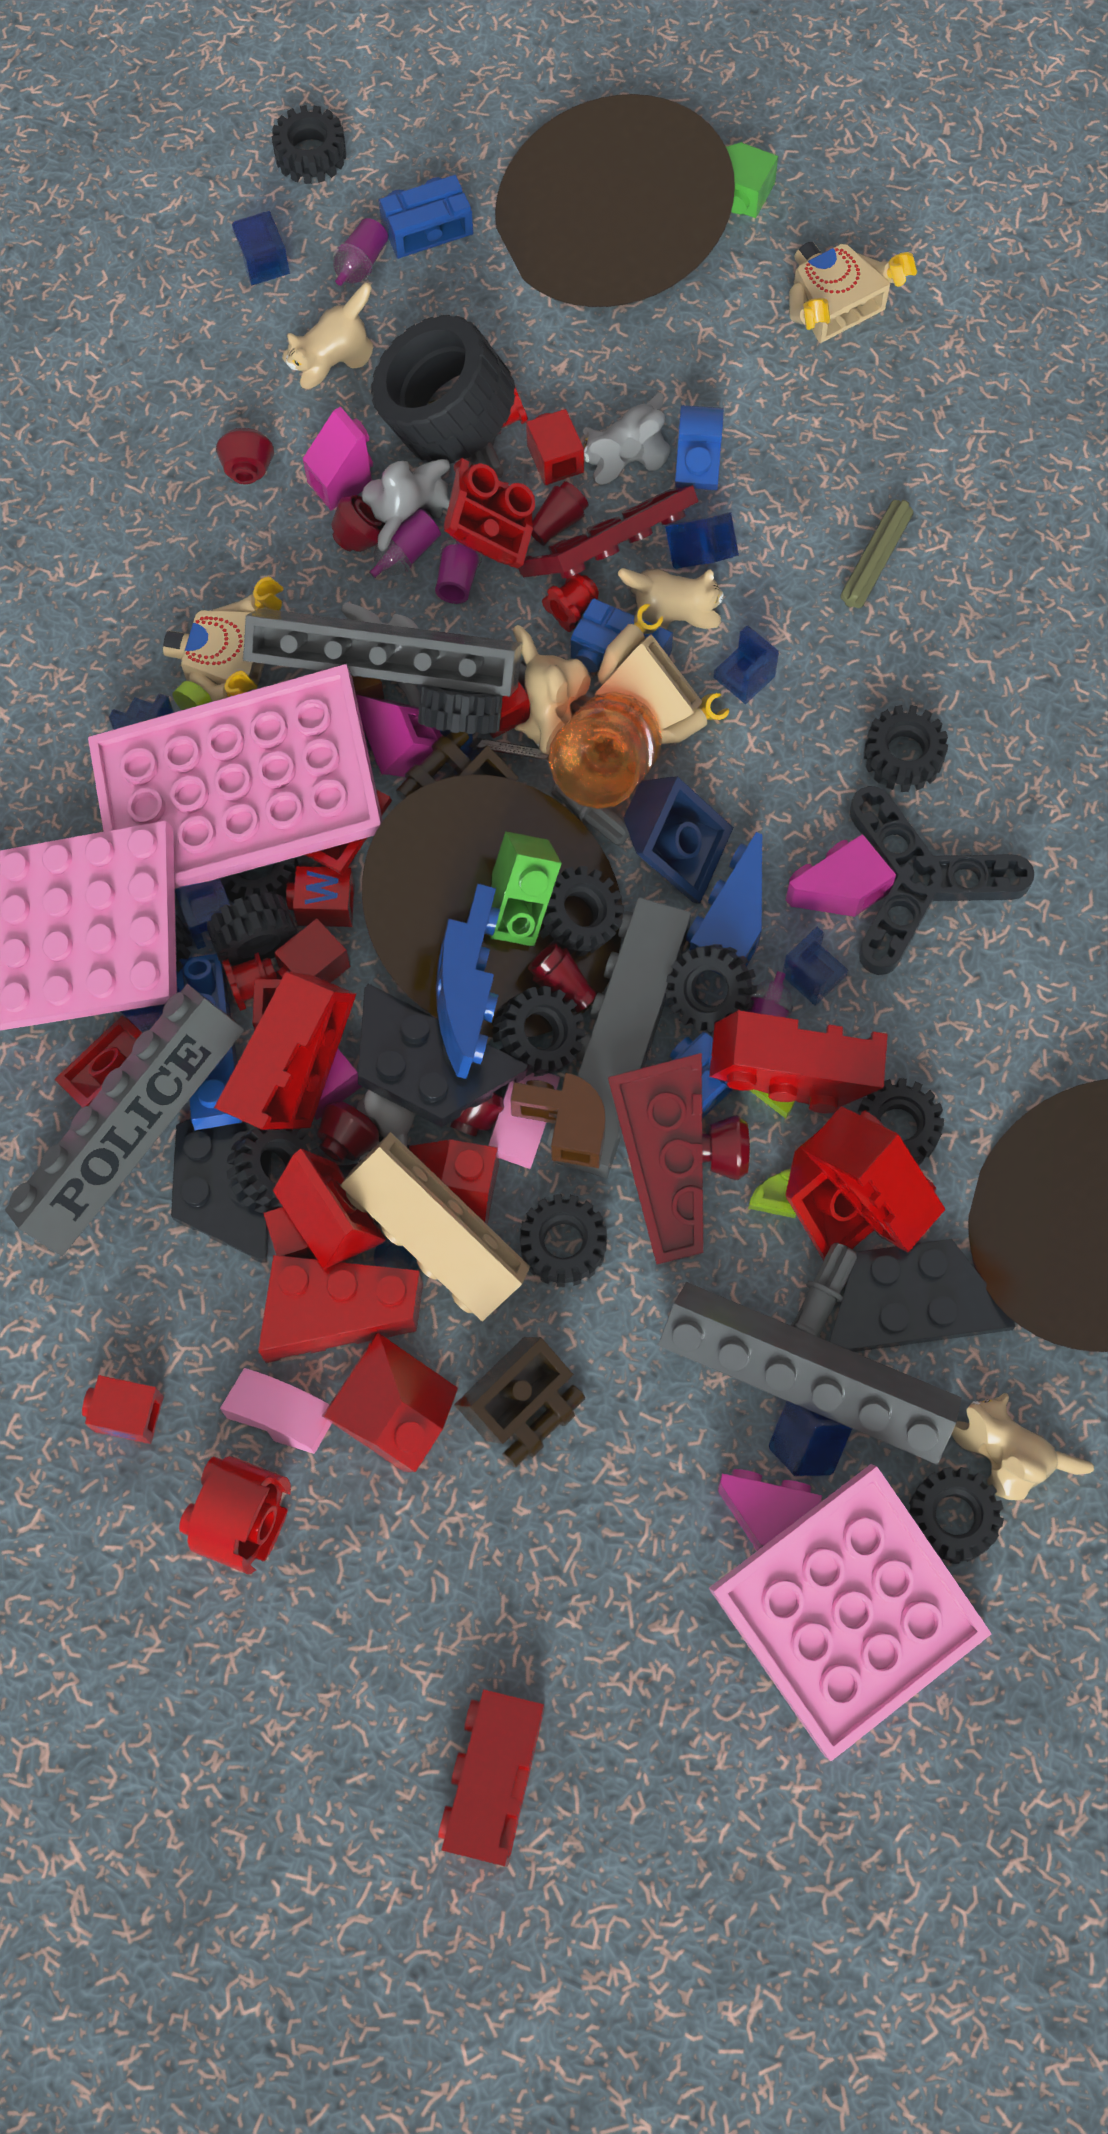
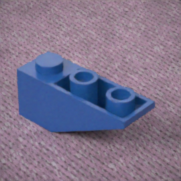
(735, 906)

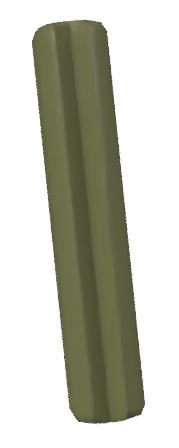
(876, 554)

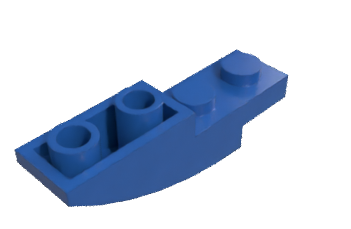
(208, 978)
(464, 986)

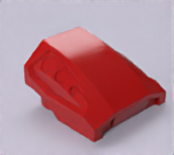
(486, 516)

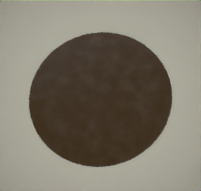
(615, 200)
(428, 869)
(1045, 1219)

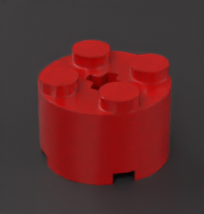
(236, 1513)

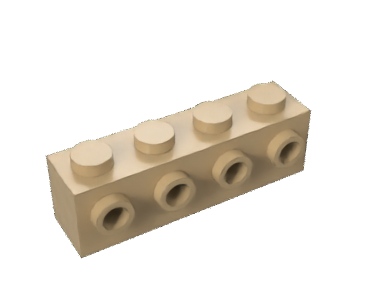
(435, 1227)

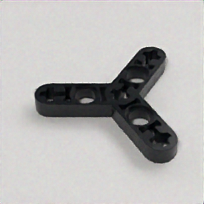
(941, 883)

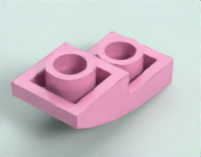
(517, 1136)
(278, 1408)

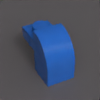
(699, 447)

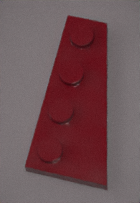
(569, 555)
(663, 1139)

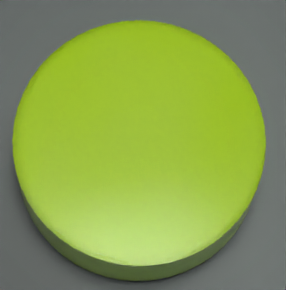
(190, 695)

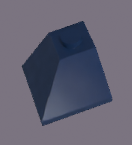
(677, 833)

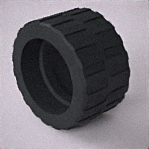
(423, 362)

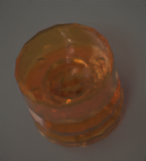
(593, 768)

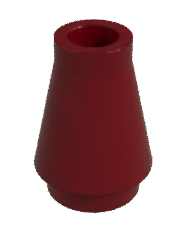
(559, 511)
(559, 971)

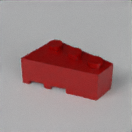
(289, 1055)
(796, 1063)
(876, 1176)
(335, 1305)
(491, 1777)

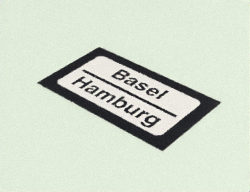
(509, 748)

